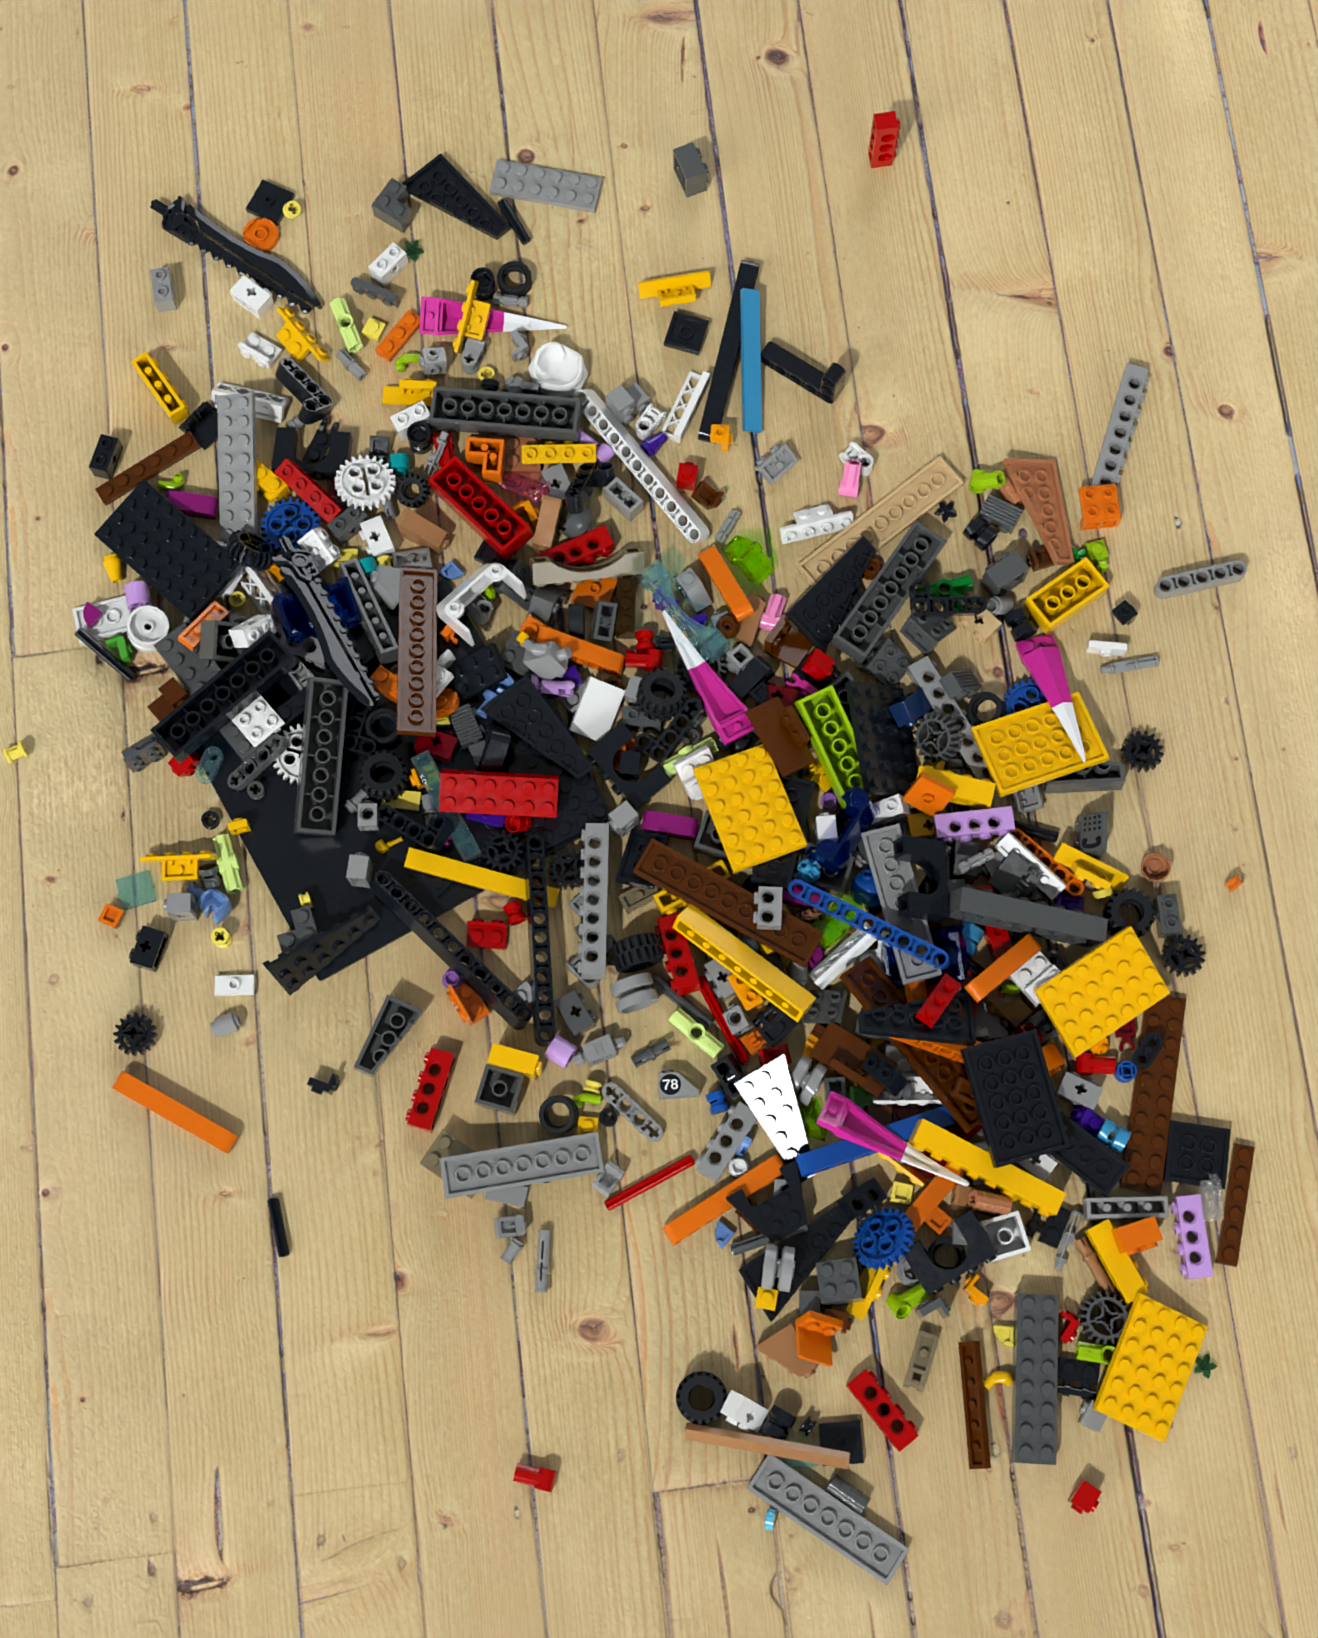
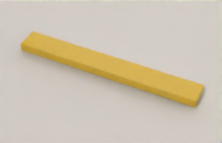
(473, 875)

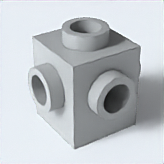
(433, 360)
(738, 654)

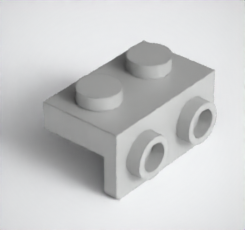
(1028, 799)

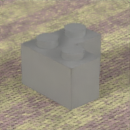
(627, 402)

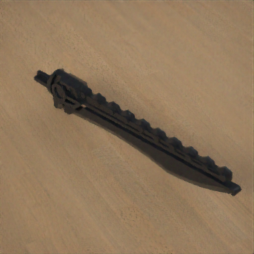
(184, 228)
(337, 649)

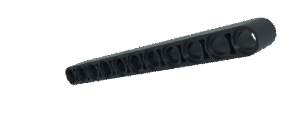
(727, 353)
(449, 941)
(536, 948)

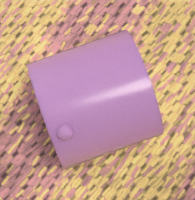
(137, 594)
(560, 1051)

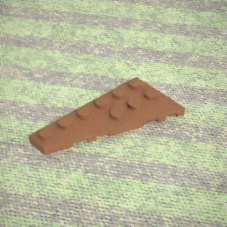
(1042, 497)

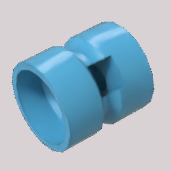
(974, 935)
(1119, 1138)

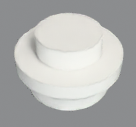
(738, 1167)

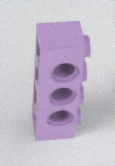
(1001, 815)
(1200, 1246)

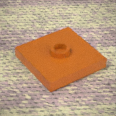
(592, 591)
(928, 795)

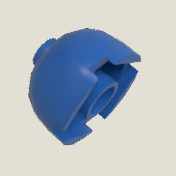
(864, 889)

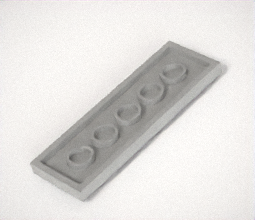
(546, 186)

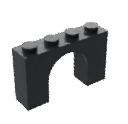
(339, 451)
(602, 756)
(931, 858)
(934, 1276)

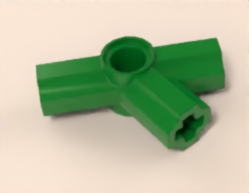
(955, 587)

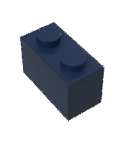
(910, 708)

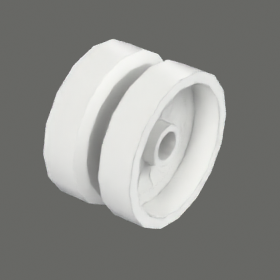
(146, 618)

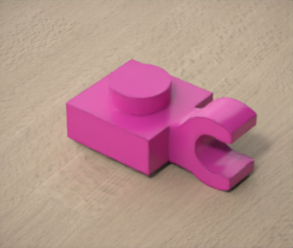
(803, 687)

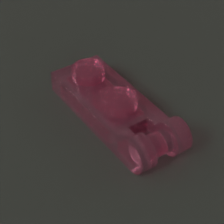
(524, 486)

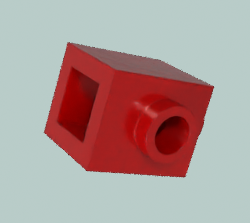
(687, 476)
(818, 665)
(187, 767)
(1084, 1498)

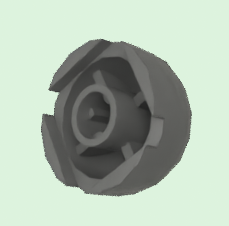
(577, 523)

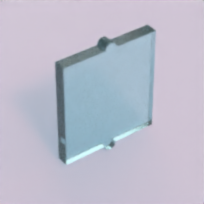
(136, 890)

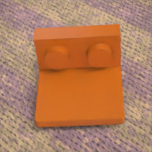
(1099, 507)
(470, 1004)
(814, 1337)

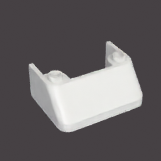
(453, 605)

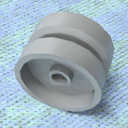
(634, 993)
(808, 1082)
(779, 1268)

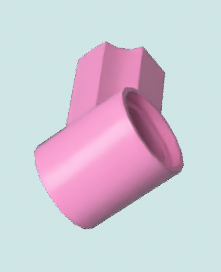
(850, 482)
(773, 612)

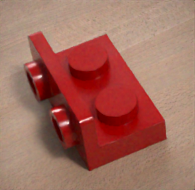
(486, 934)

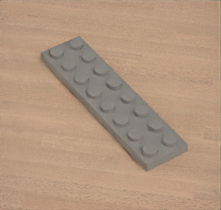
(237, 464)
(892, 880)
(521, 1165)
(828, 1519)

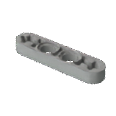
(634, 1110)

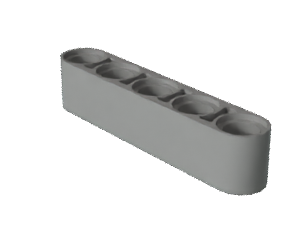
(1206, 574)

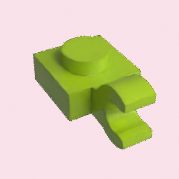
(1097, 553)

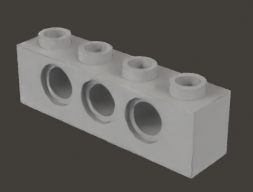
(714, 1171)
(1125, 1208)

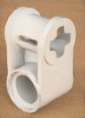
(651, 419)
(855, 452)

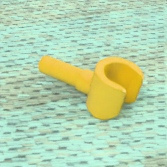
(382, 847)

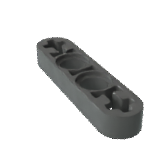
(259, 765)

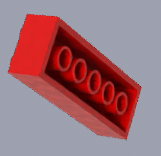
(480, 508)
(498, 793)

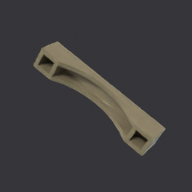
(625, 562)

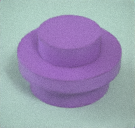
(829, 801)
(452, 978)

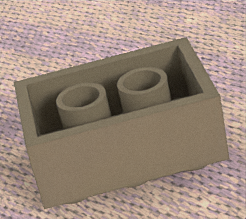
(443, 1146)

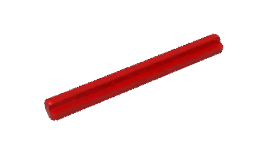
(717, 1011)
(649, 1182)

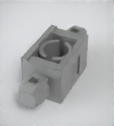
(599, 1050)

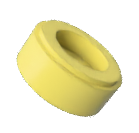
(1102, 893)

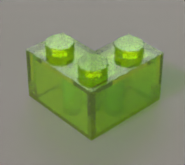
(749, 557)
(832, 928)

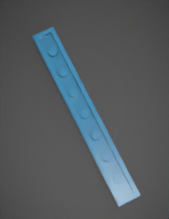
(751, 360)

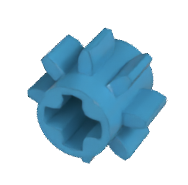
(808, 870)

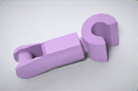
(603, 452)
(561, 688)

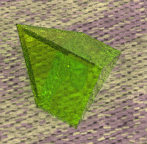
(810, 1117)

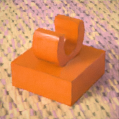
(448, 635)
(753, 1041)

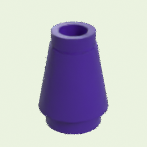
(653, 443)

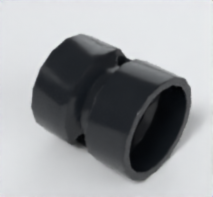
(486, 285)
(419, 438)
(980, 533)
(1020, 624)
(736, 746)
(778, 1423)

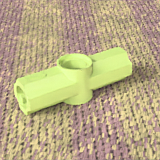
(344, 317)
(668, 766)
(228, 864)
(706, 1041)

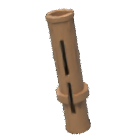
(1094, 1264)

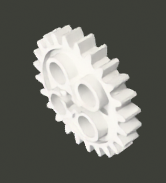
(382, 479)
(290, 771)

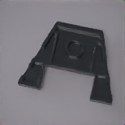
(778, 1214)

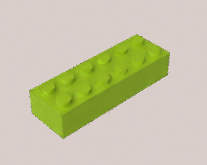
(831, 739)

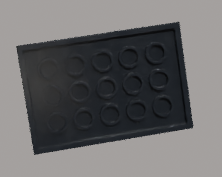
(882, 747)
(1015, 1098)

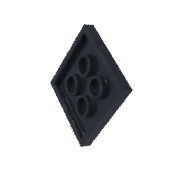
(1195, 1153)

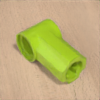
(984, 480)
(902, 1303)
(1092, 1352)

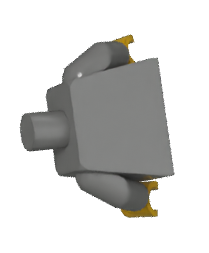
(546, 658)

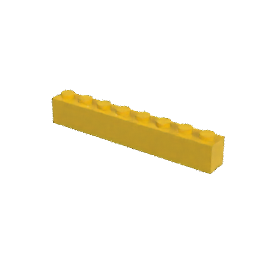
(744, 962)
(978, 1164)

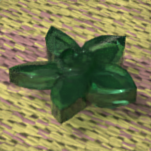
(412, 250)
(1204, 1366)

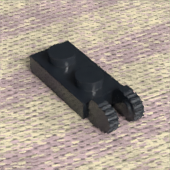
(320, 443)

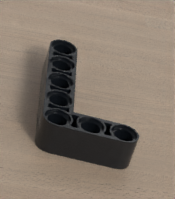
(823, 385)

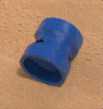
(1127, 1074)
(717, 1102)

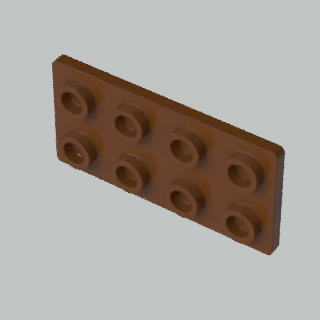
(782, 735)
(845, 1054)

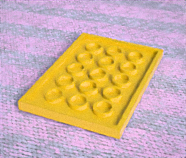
(1035, 747)
(749, 808)
(1101, 991)
(1150, 1367)

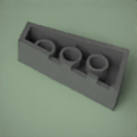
(1100, 777)
(388, 1030)

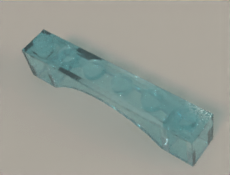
(708, 639)
(461, 835)

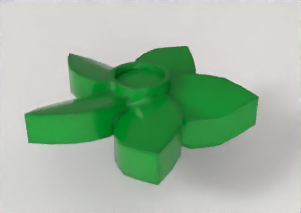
(1078, 555)

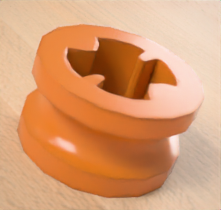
(1234, 883)

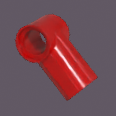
(448, 450)
(646, 660)
(1089, 1064)
(538, 1477)

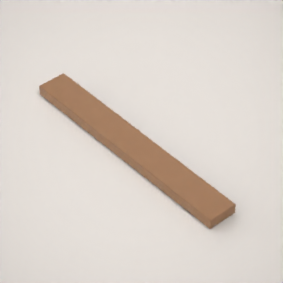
(767, 1445)

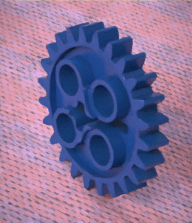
(278, 516)
(1013, 696)
(883, 1238)

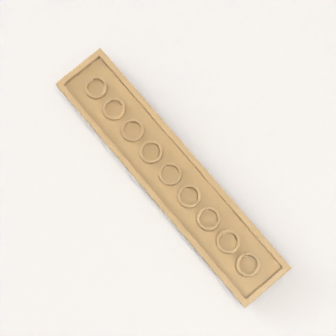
(887, 517)

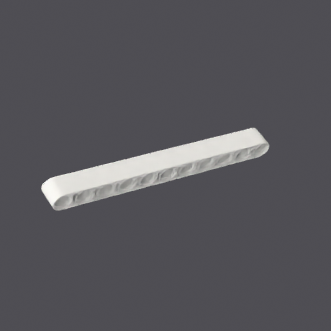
(648, 467)

